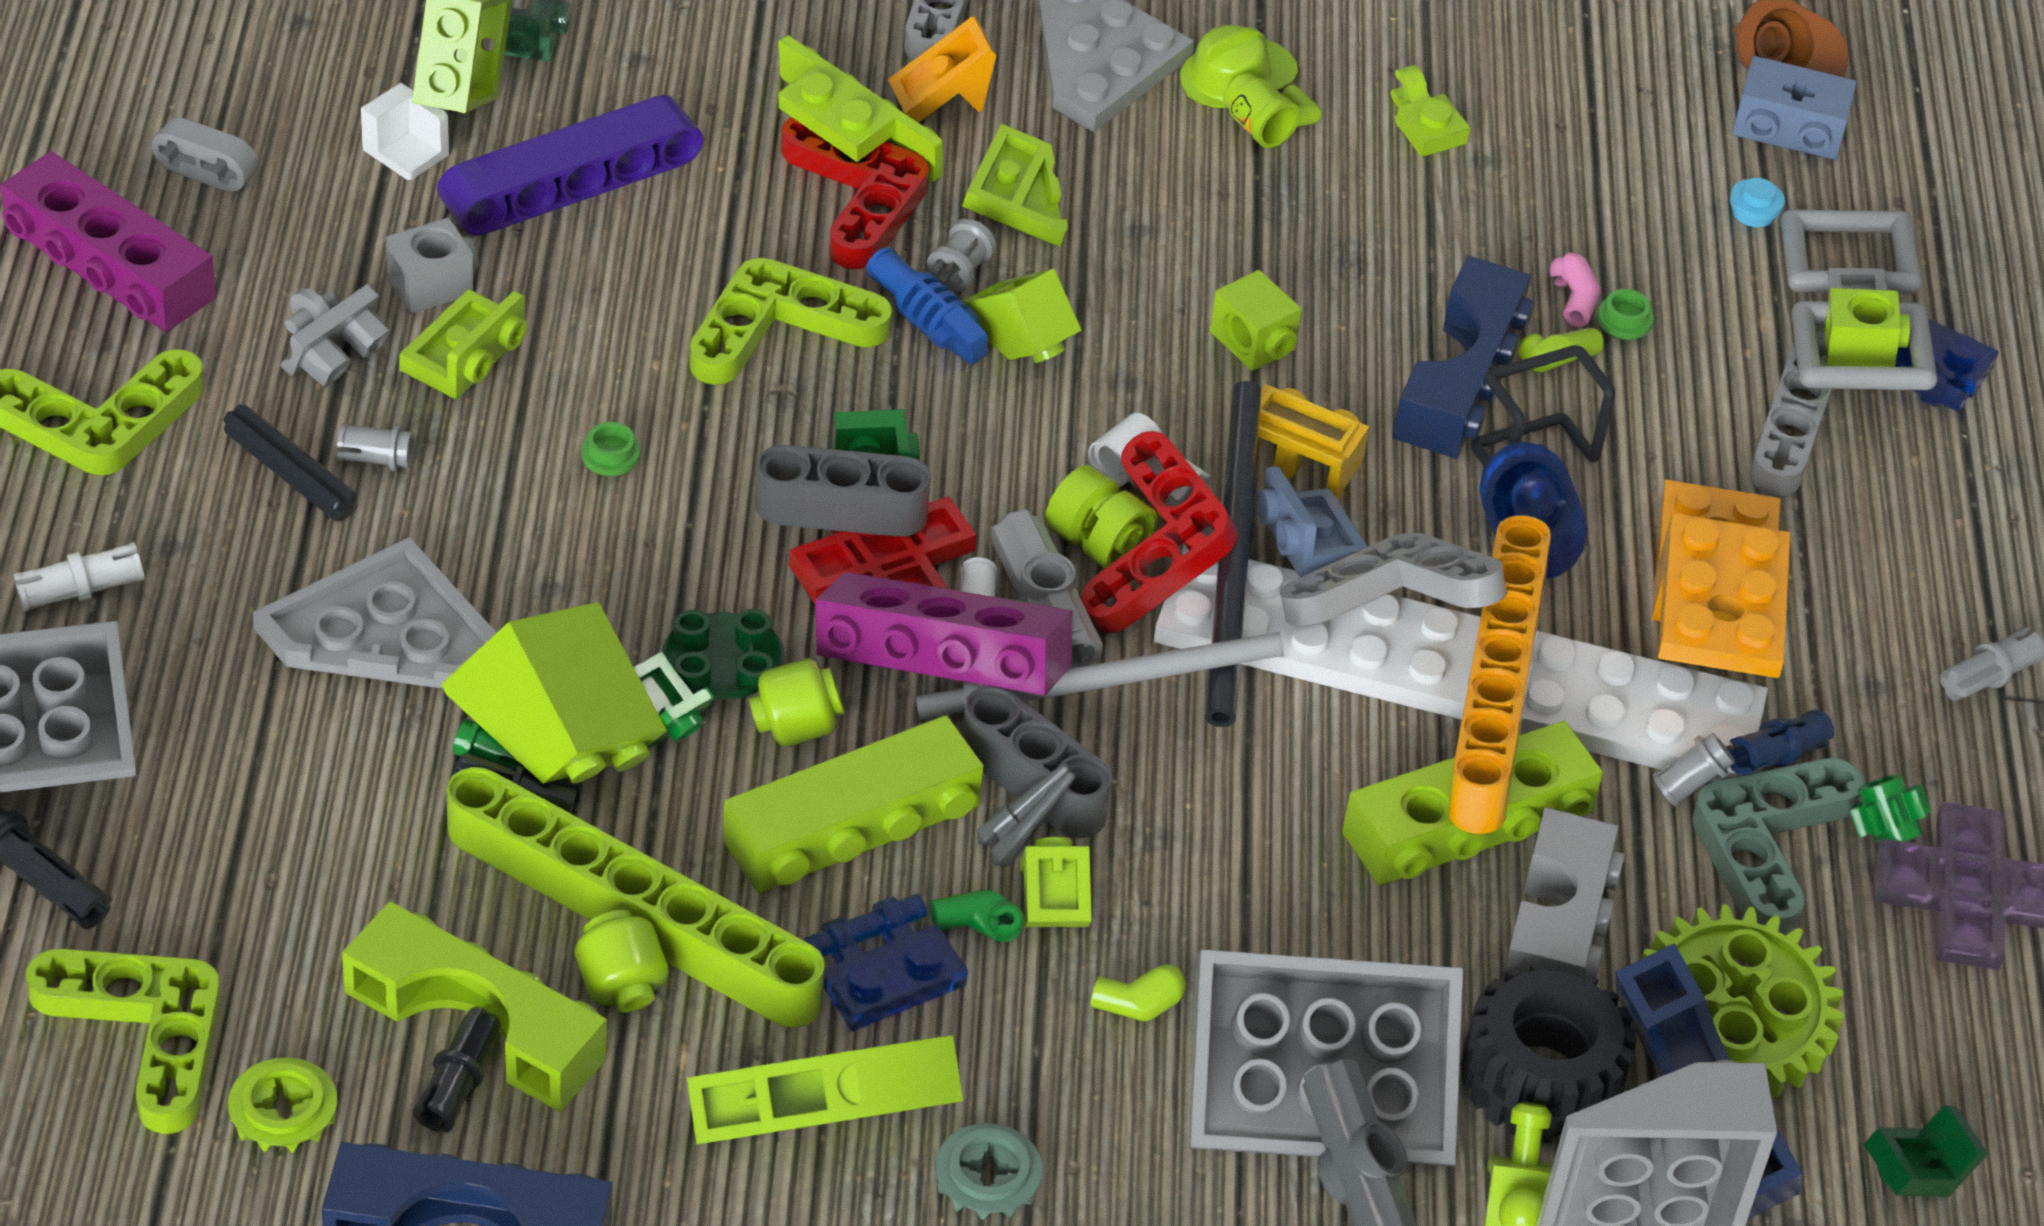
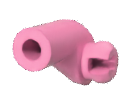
(1577, 274)

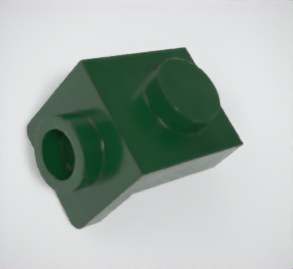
(1927, 1158)

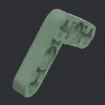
(1755, 822)

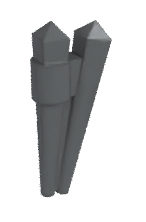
(1016, 822)

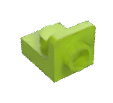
(1056, 883)

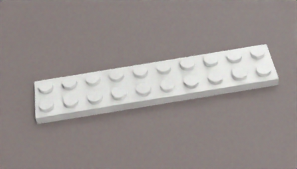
(1425, 657)

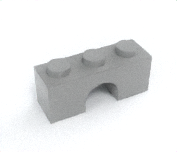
(1571, 869)

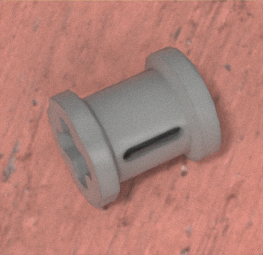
(957, 251)

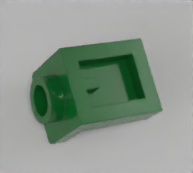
(874, 433)

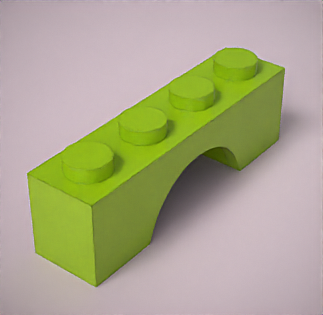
(413, 966)

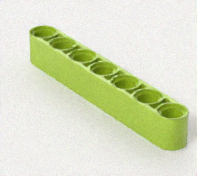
(601, 874)

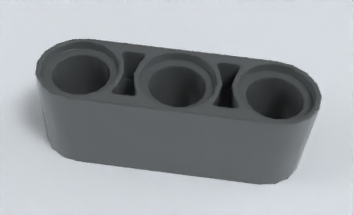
(842, 490)
(1024, 747)

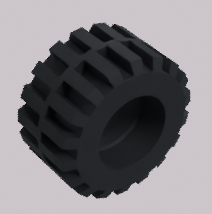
(1553, 1013)

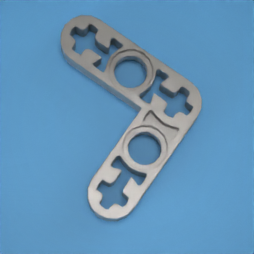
(1396, 562)

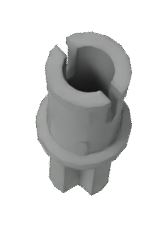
(1993, 664)

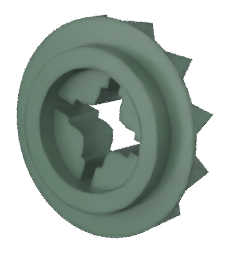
(962, 1159)

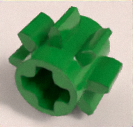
(1890, 809)

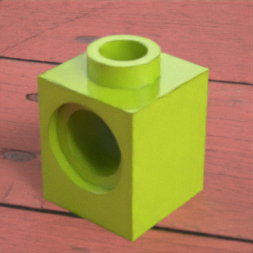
(1255, 320)
(1864, 328)

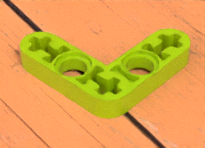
(761, 294)
(95, 426)
(154, 1003)

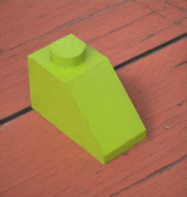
(1026, 315)

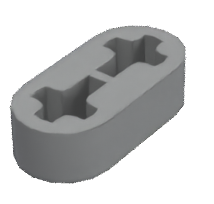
(205, 154)

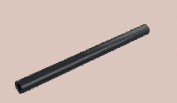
(1233, 568)

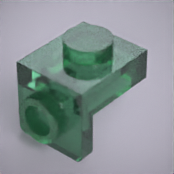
(535, 31)

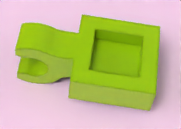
(1426, 121)

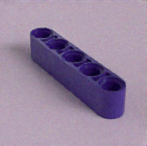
(569, 165)

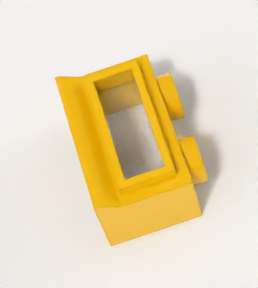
(1313, 432)

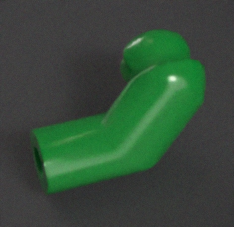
(980, 910)

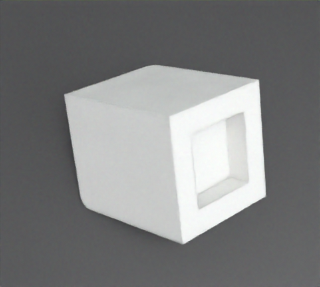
(404, 133)

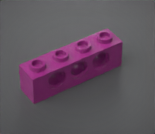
(108, 241)
(944, 633)

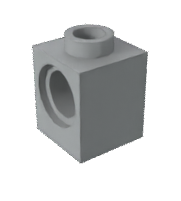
(430, 264)

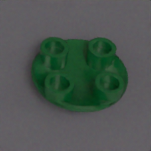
(723, 651)

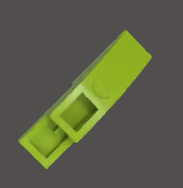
(824, 1089)

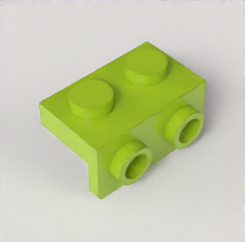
(465, 342)

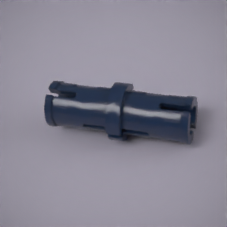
(1780, 742)

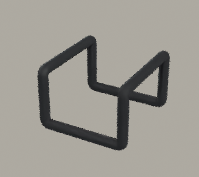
(1520, 427)

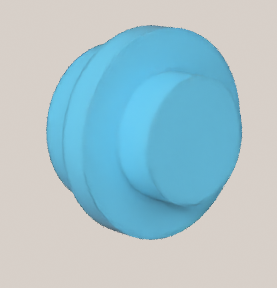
(1756, 202)

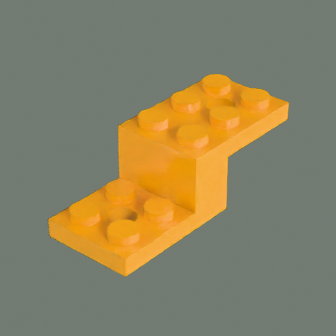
(1721, 579)

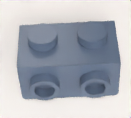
(1306, 524)

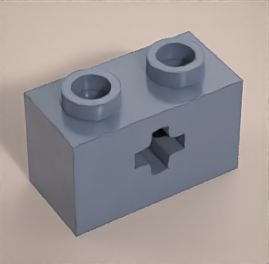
(1794, 107)

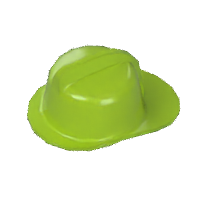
(1229, 53)

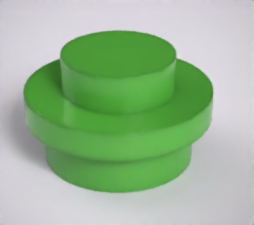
(1626, 314)
(610, 449)

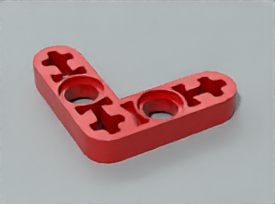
(887, 178)
(1183, 525)

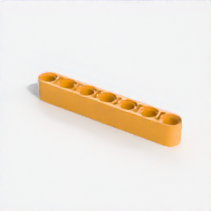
(1500, 680)

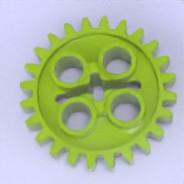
(1745, 997)

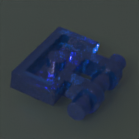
(1959, 363)
(892, 976)

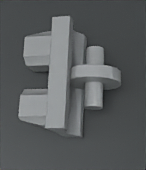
(324, 324)

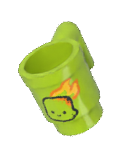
(1267, 112)

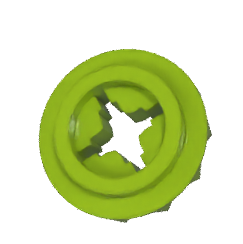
(302, 1084)

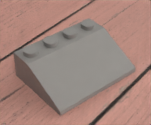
(63, 707)
(1278, 1017)
(1666, 1152)

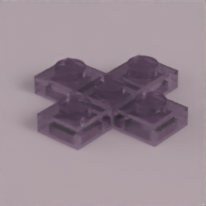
(1964, 883)

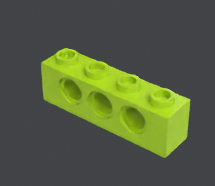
(1406, 824)

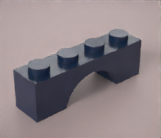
(1446, 397)
(1679, 1031)
(416, 1189)

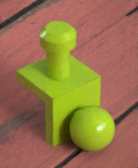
(1520, 1180)

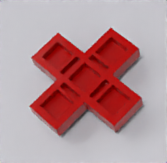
(885, 556)

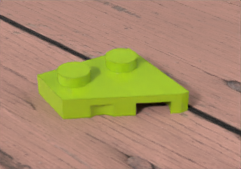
(1019, 186)

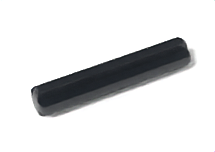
(290, 462)

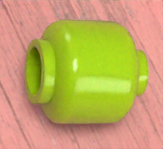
(797, 702)
(621, 960)

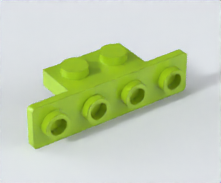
(846, 111)

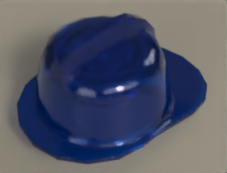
(1536, 484)

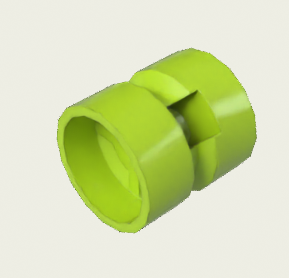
(1097, 516)

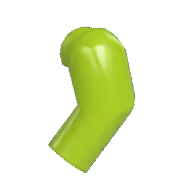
(1536, 345)
(1142, 998)

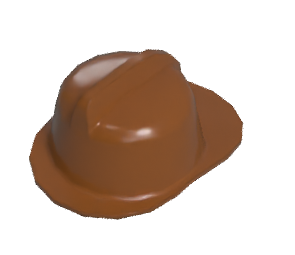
(1791, 36)

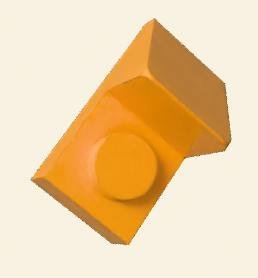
(953, 65)

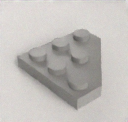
(1105, 56)
(378, 621)

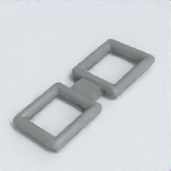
(1809, 313)

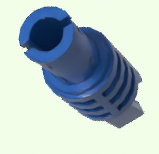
(930, 306)

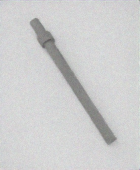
(1122, 672)

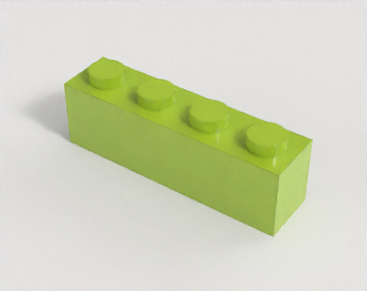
(852, 804)

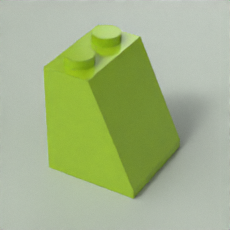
(559, 695)

